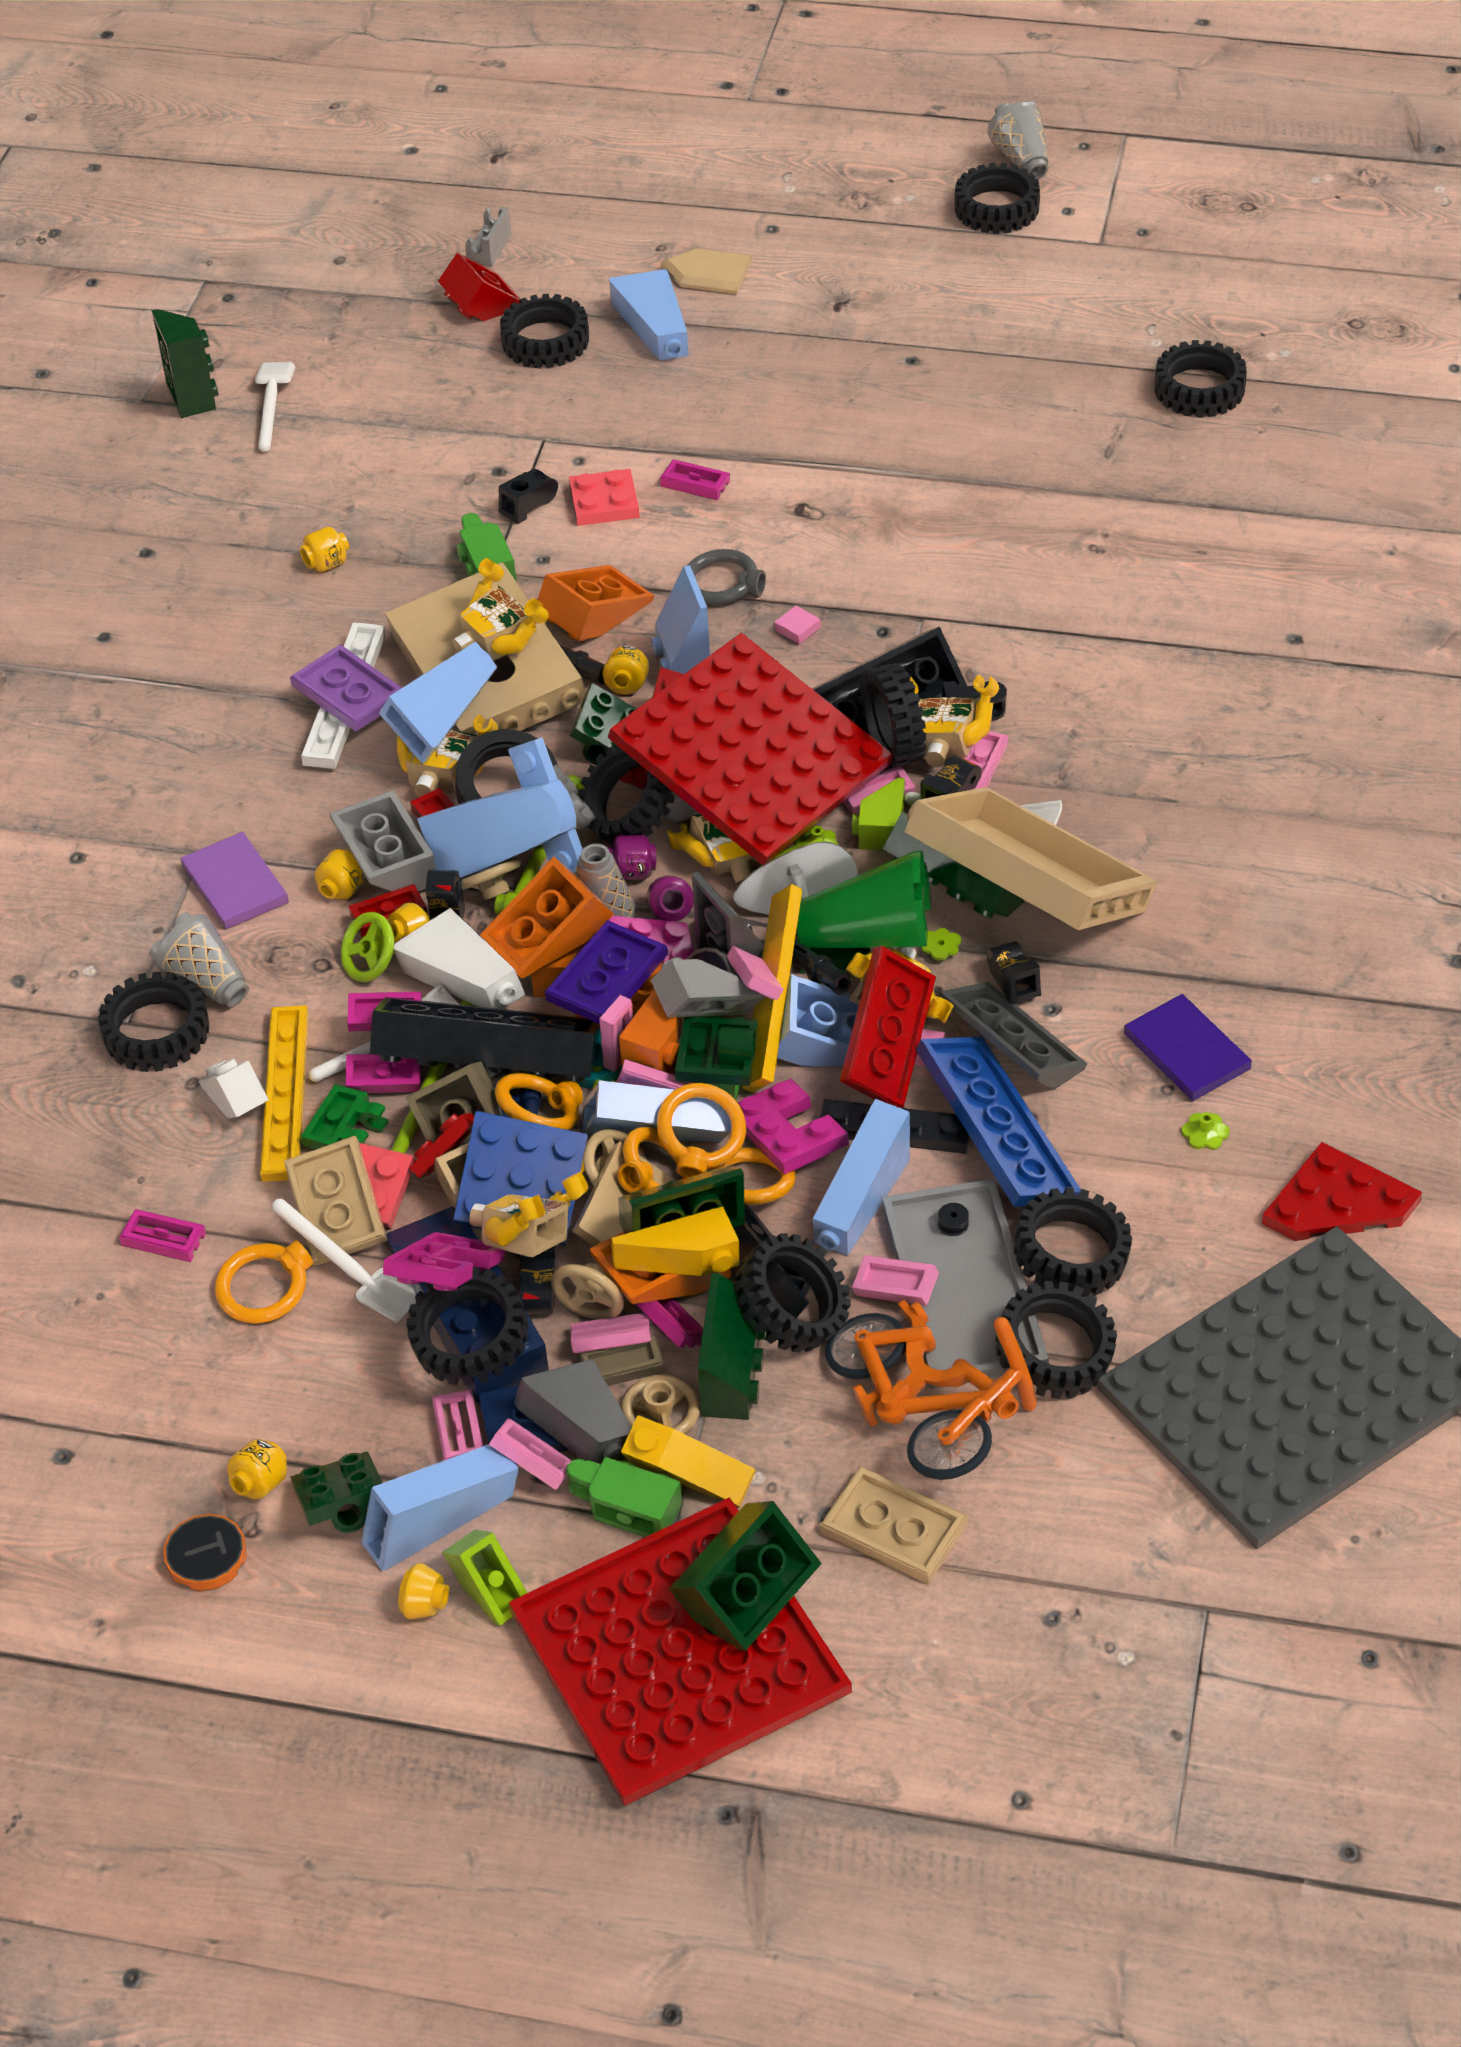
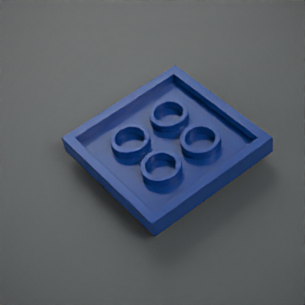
(516, 1159)

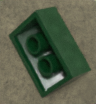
(185, 362)
(685, 1198)
(728, 1355)
(746, 1574)

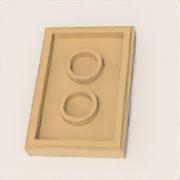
(337, 1196)
(601, 1212)
(894, 1524)

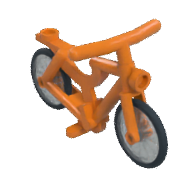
(950, 1440)

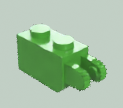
(482, 542)
(626, 1494)

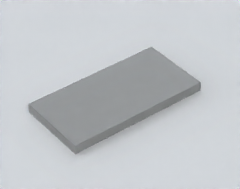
(974, 1272)

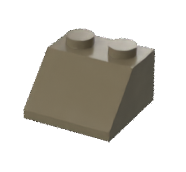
(458, 1094)

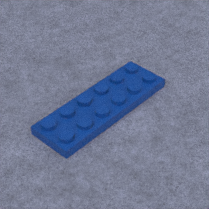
(996, 1118)

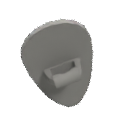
(807, 867)

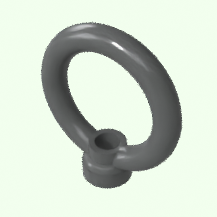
(750, 580)

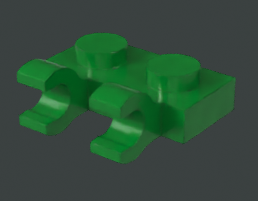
(340, 1114)

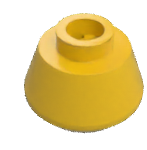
(406, 920)
(422, 1592)

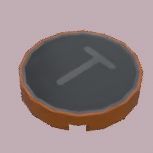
(205, 1552)

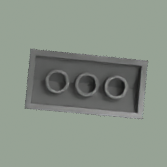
(1015, 1033)

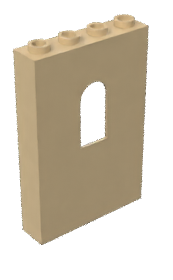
(543, 675)
(1030, 857)

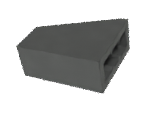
(576, 1410)

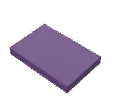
(345, 687)
(234, 880)

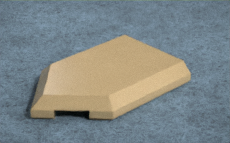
(709, 270)

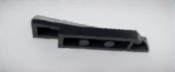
(785, 1284)

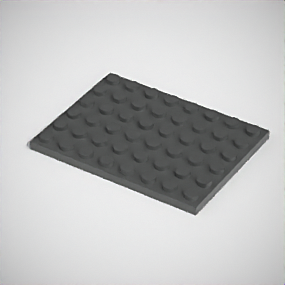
(1293, 1385)

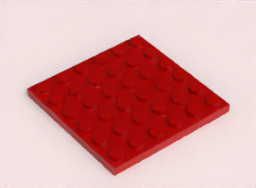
(751, 748)
(651, 1681)

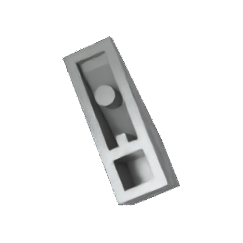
(701, 989)

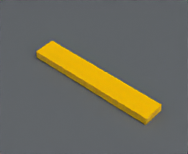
(778, 958)
(284, 1090)

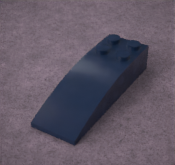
(472, 1322)

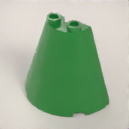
(870, 908)

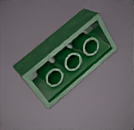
(960, 880)

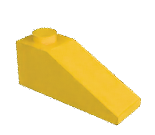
(683, 1246)
(687, 1460)

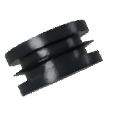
(953, 1219)

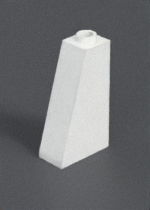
(460, 960)

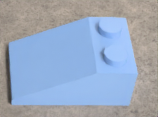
(682, 626)
(815, 1024)

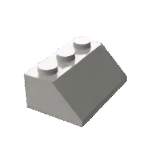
(385, 842)

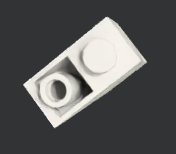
(233, 1087)

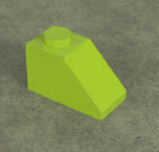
(879, 815)
(485, 1573)

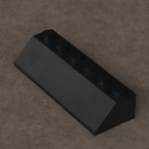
(924, 658)
(489, 1035)

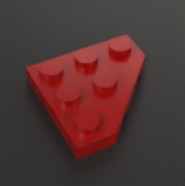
(1339, 1192)

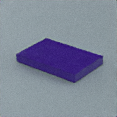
(608, 966)
(1187, 1047)

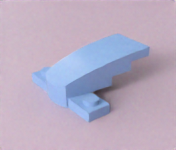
(508, 821)

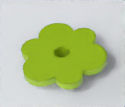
(942, 944)

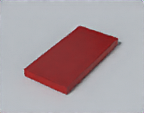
(888, 1027)

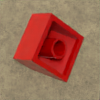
(476, 289)

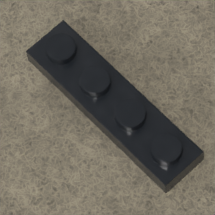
(927, 1128)

